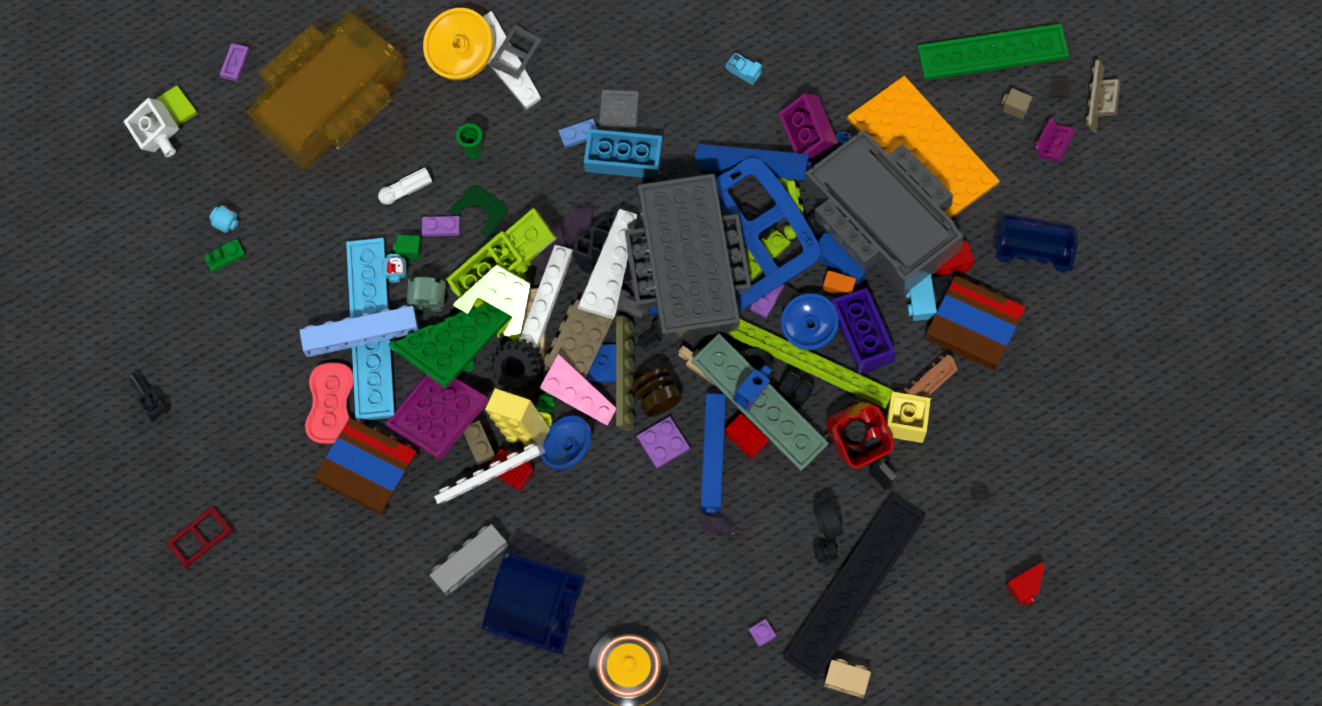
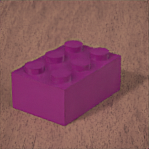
(808, 126)

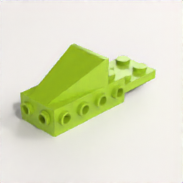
(508, 249)

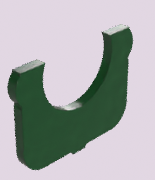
(493, 207)

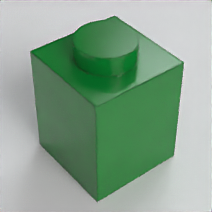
(408, 247)

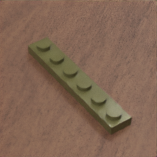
(624, 373)

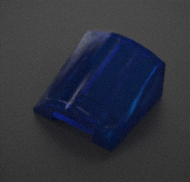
(532, 603)

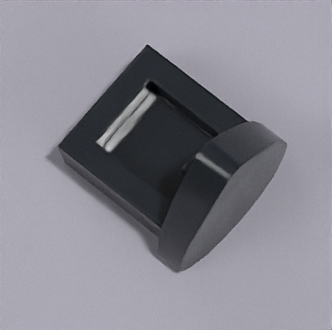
(882, 473)

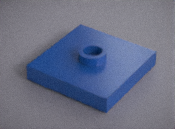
(604, 366)

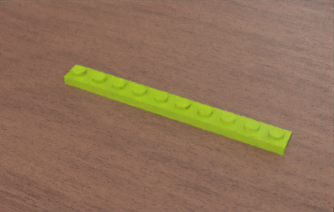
(812, 364)

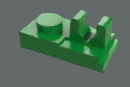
(224, 255)

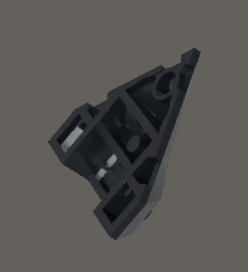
(590, 244)

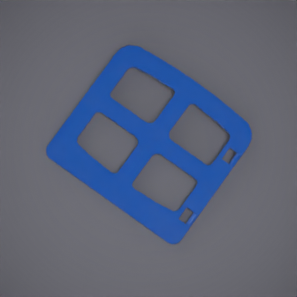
(750, 230)

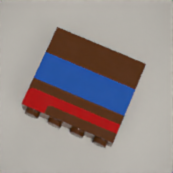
(975, 322)
(365, 465)

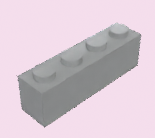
(468, 560)

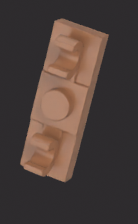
(933, 378)

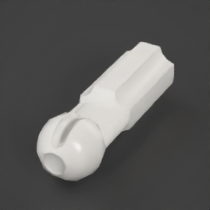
(404, 187)

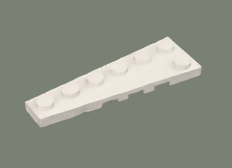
(523, 87)
(606, 279)

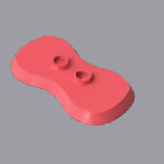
(330, 389)

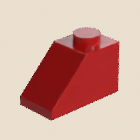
(1026, 586)

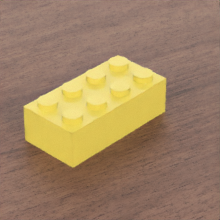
(517, 418)

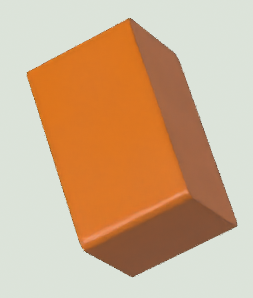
(838, 284)

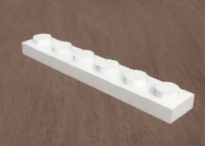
(546, 295)
(483, 476)

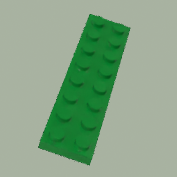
(992, 52)

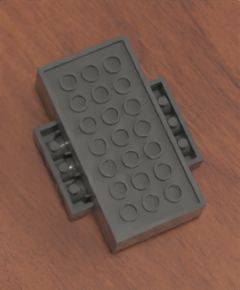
(884, 210)
(687, 258)

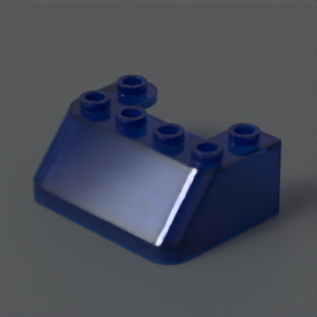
(1037, 241)

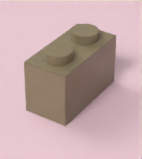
(479, 444)

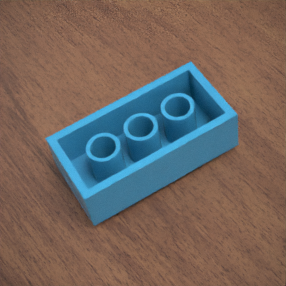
(623, 153)

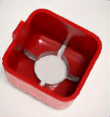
(868, 415)

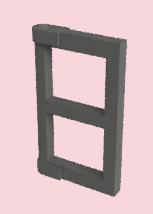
(499, 66)

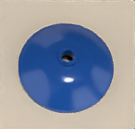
(809, 309)
(566, 442)

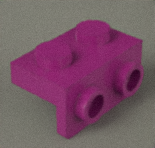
(1054, 141)

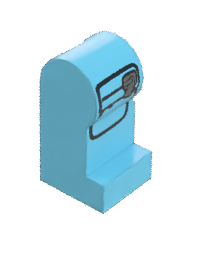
(744, 68)

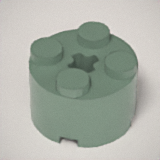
(426, 294)

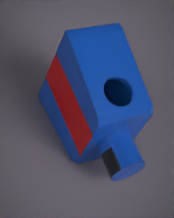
(750, 392)

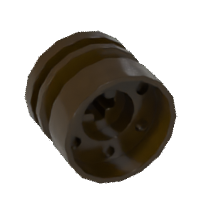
(656, 392)

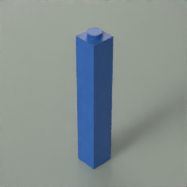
(723, 159)
(713, 453)

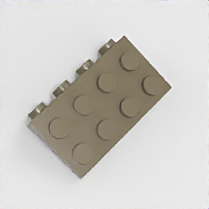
(579, 339)

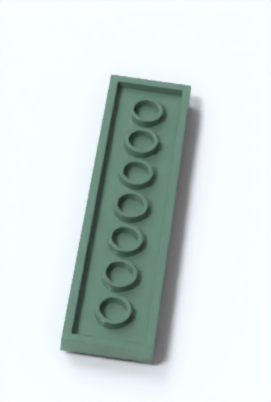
(770, 412)

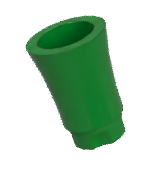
(469, 138)

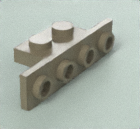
(1103, 97)

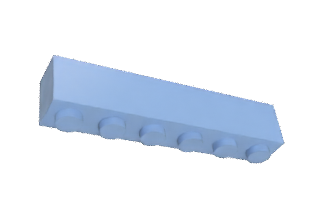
(358, 331)

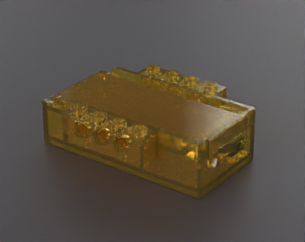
(325, 89)

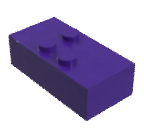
(863, 331)

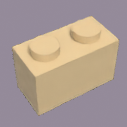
(847, 678)

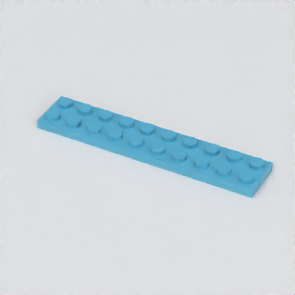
(372, 361)

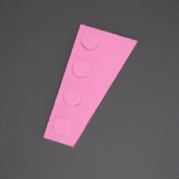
(575, 390)

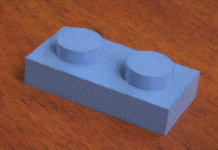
(576, 133)

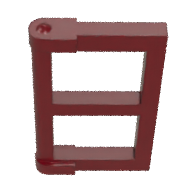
(207, 546)

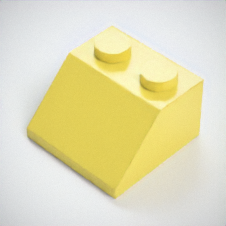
(908, 416)

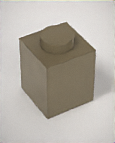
(1016, 103)

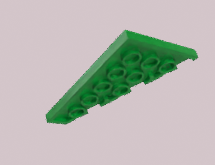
(451, 345)

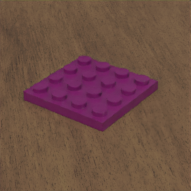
(436, 415)

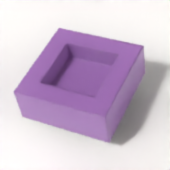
(762, 633)

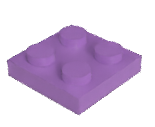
(663, 442)

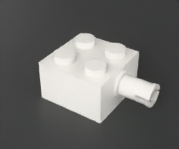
(152, 127)

